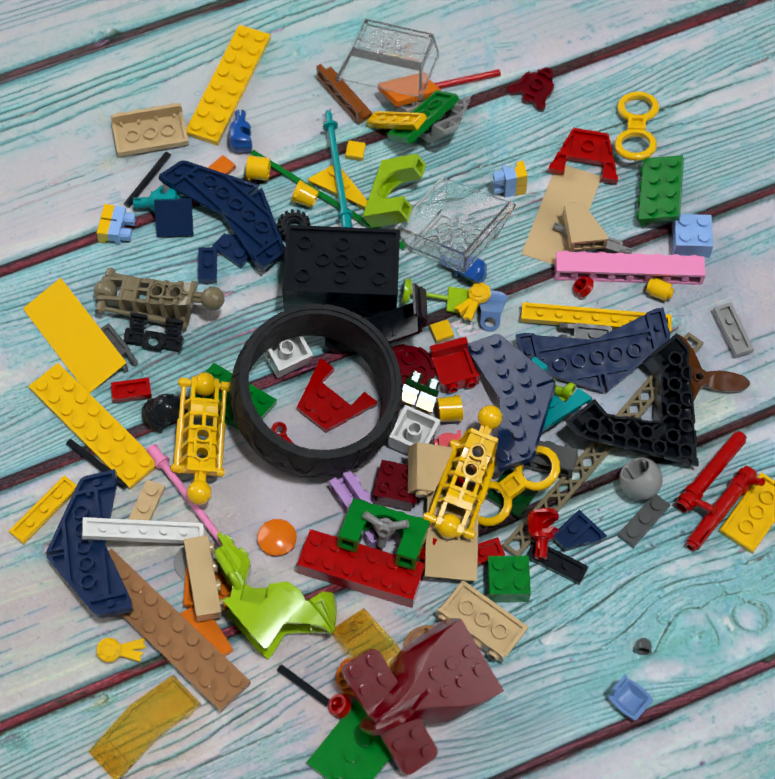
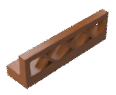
(343, 94)

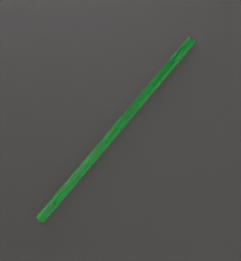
(322, 196)

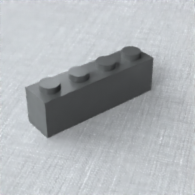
(566, 454)

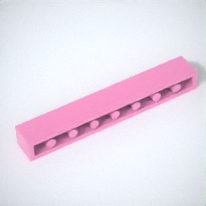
(630, 267)

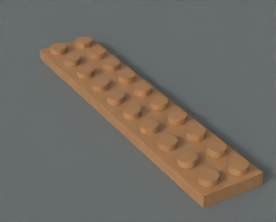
(179, 641)

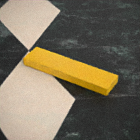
(396, 120)
(43, 510)

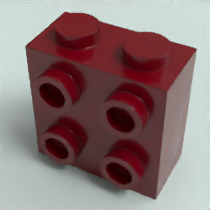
(392, 486)

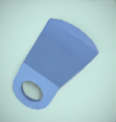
(492, 308)

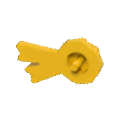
(478, 294)
(109, 650)

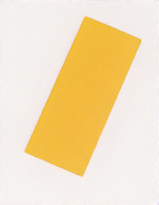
(74, 335)

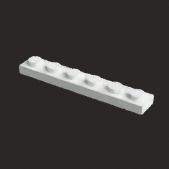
(139, 530)

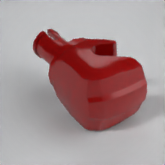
(539, 529)

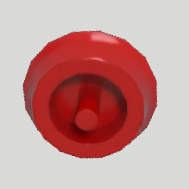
(583, 286)
(340, 705)

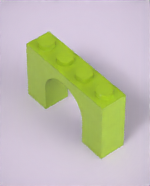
(390, 174)

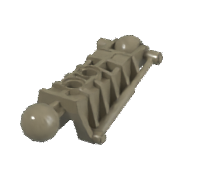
(162, 299)

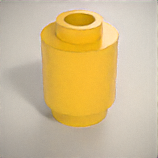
(660, 289)

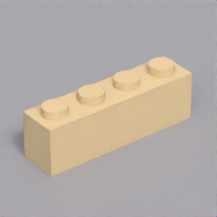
(202, 578)

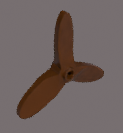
(713, 380)

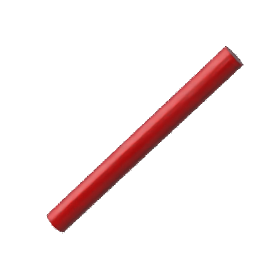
(467, 79)

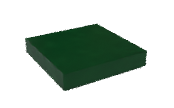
(519, 503)

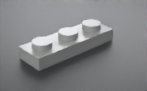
(733, 329)

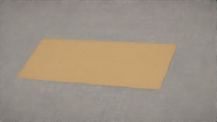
(562, 189)
(454, 556)

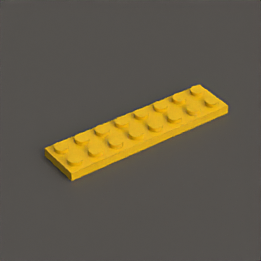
(228, 85)
(93, 425)

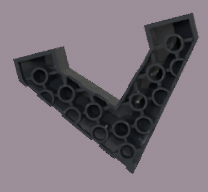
(672, 430)

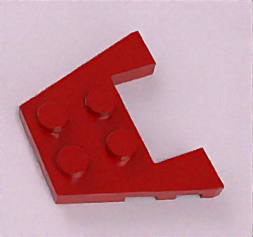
(589, 148)
(326, 407)

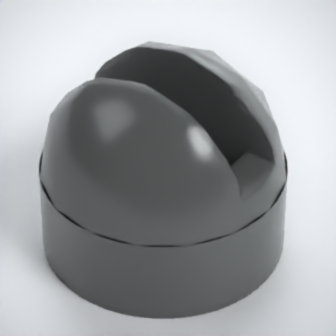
(643, 646)

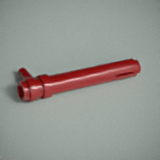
(738, 486)
(694, 492)

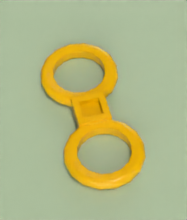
(636, 126)
(517, 483)

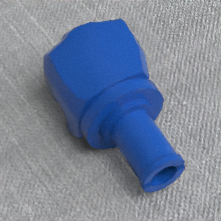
(240, 134)
(476, 273)

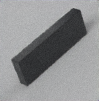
(560, 564)

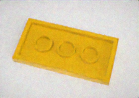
(752, 516)

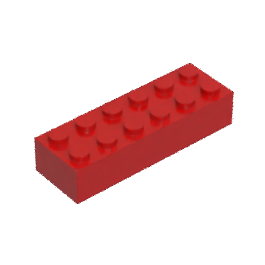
(366, 571)

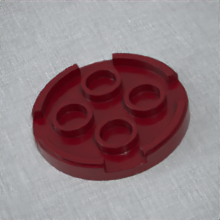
(414, 359)

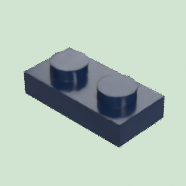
(207, 264)

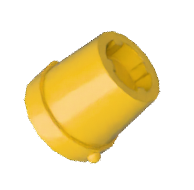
(304, 195)

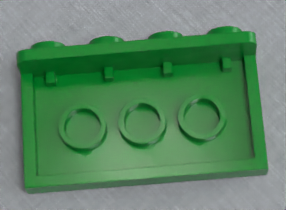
(660, 189)
(262, 401)

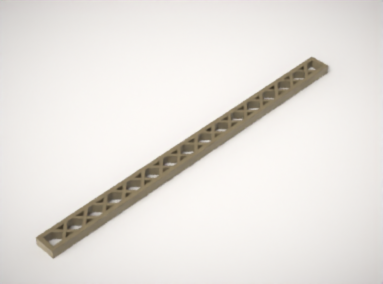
(643, 406)

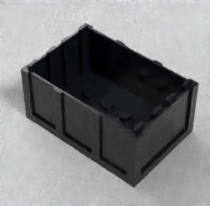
(342, 268)

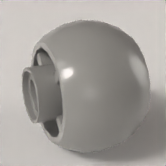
(641, 478)

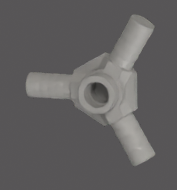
(384, 527)

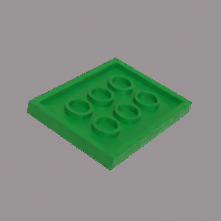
(349, 751)

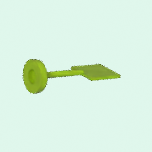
(454, 298)

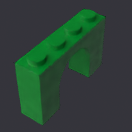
(411, 538)

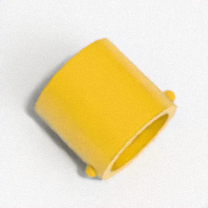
(258, 168)
(449, 408)

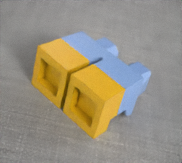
(511, 180)
(113, 223)

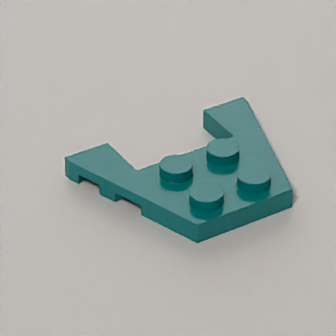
(559, 408)

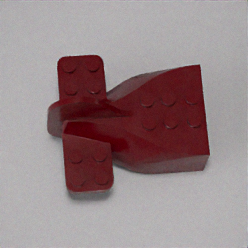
(428, 683)

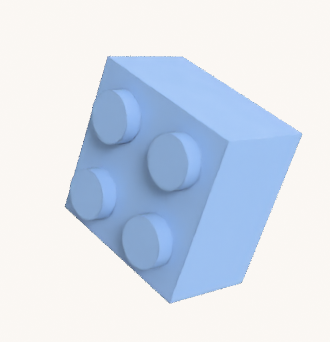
(692, 235)

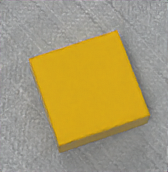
(355, 150)
(442, 331)

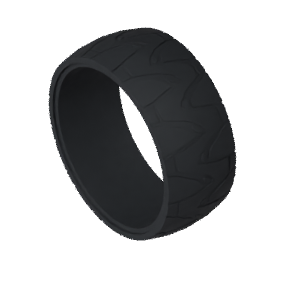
(343, 327)

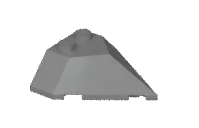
(446, 125)

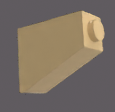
(582, 228)
(426, 467)

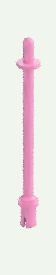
(162, 462)

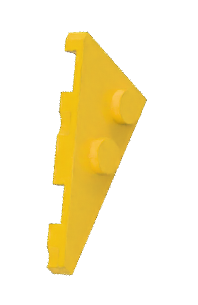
(327, 181)

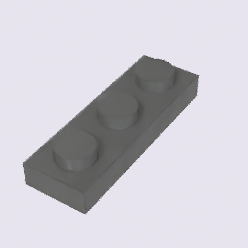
(643, 520)

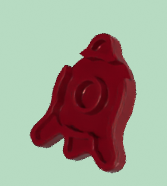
(534, 87)

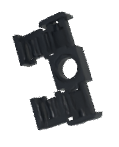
(137, 335)

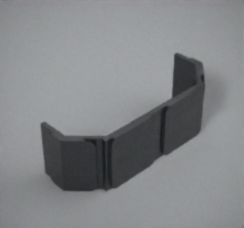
(395, 323)

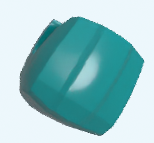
(148, 202)

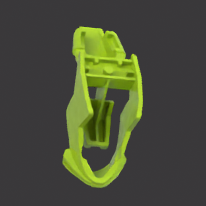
(271, 611)

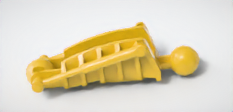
(212, 448)
(449, 524)

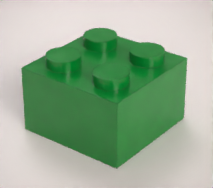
(508, 579)

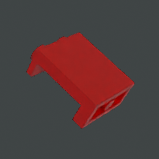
(454, 365)

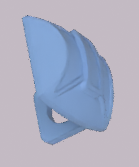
(630, 698)

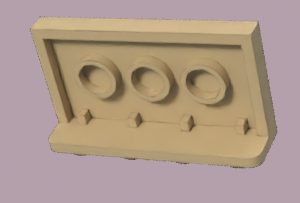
(149, 129)
(487, 622)

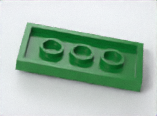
(433, 108)

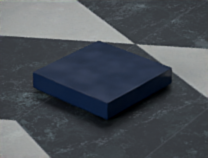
(174, 217)

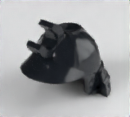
(162, 411)

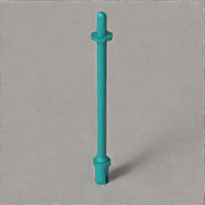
(345, 214)

